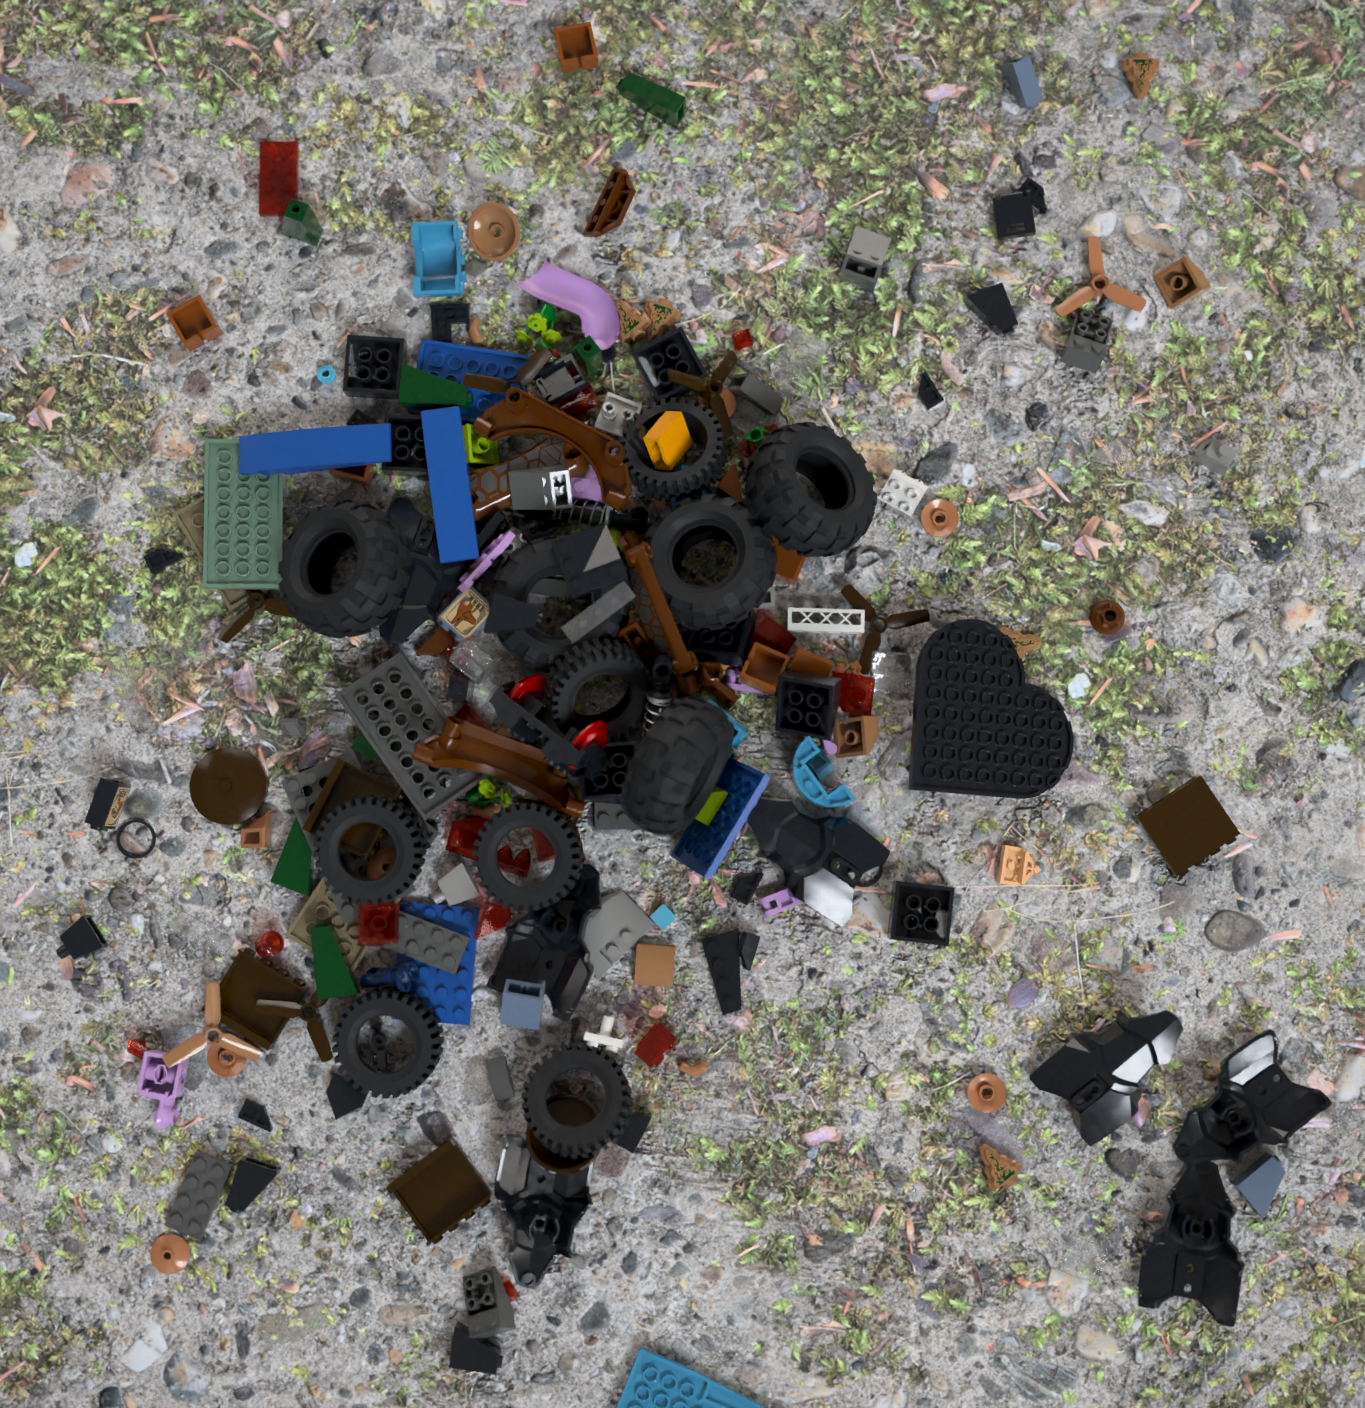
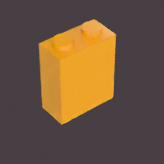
(668, 440)

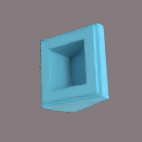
(820, 765)
(663, 916)

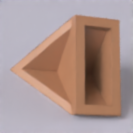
(258, 833)

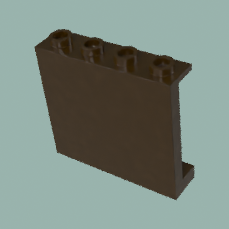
(342, 785)
(1187, 825)
(255, 980)
(441, 1191)

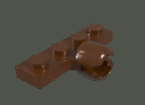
(709, 677)

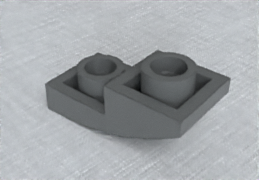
(499, 1078)

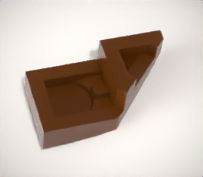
(436, 644)

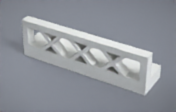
(825, 628)

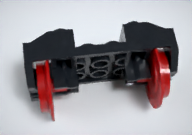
(520, 710)

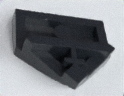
(344, 1097)

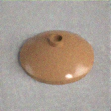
(484, 231)

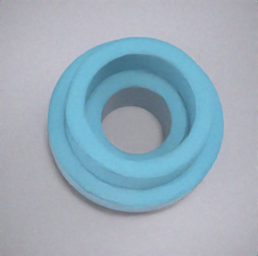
(330, 378)

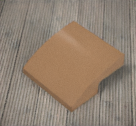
(654, 965)

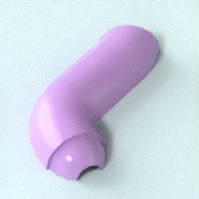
(578, 297)

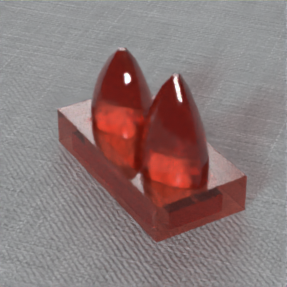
(518, 866)

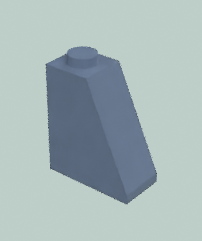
(1022, 82)
(1260, 1183)

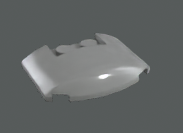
(614, 930)

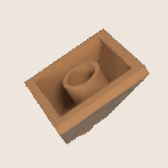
(1181, 282)
(856, 736)

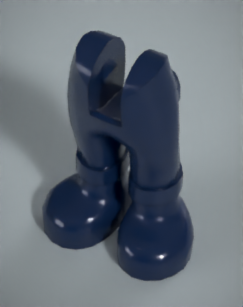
(399, 973)

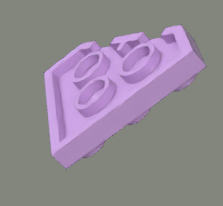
(489, 553)

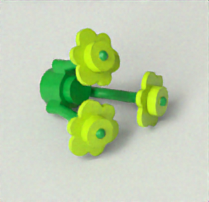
(538, 322)
(486, 789)

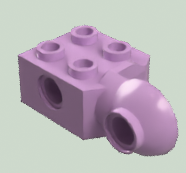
(162, 1084)

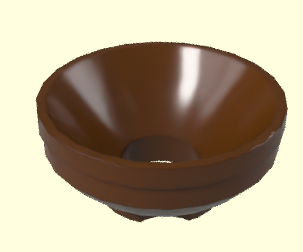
(1098, 619)

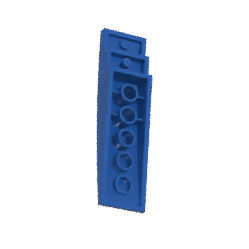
(314, 449)
(450, 484)

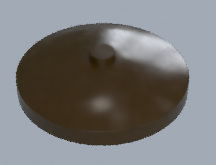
(228, 786)
(569, 1111)

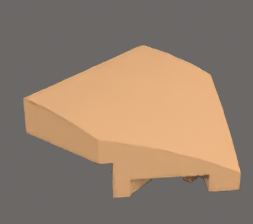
(1015, 866)

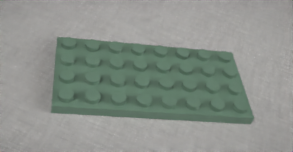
(240, 522)

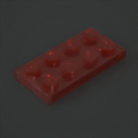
(278, 176)

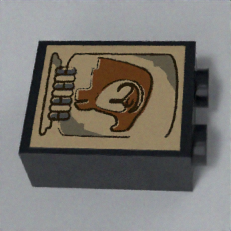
(107, 804)

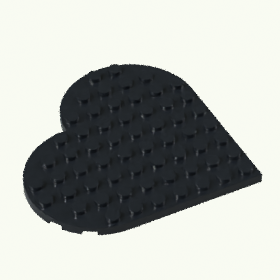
(979, 720)

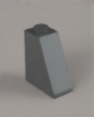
(757, 393)

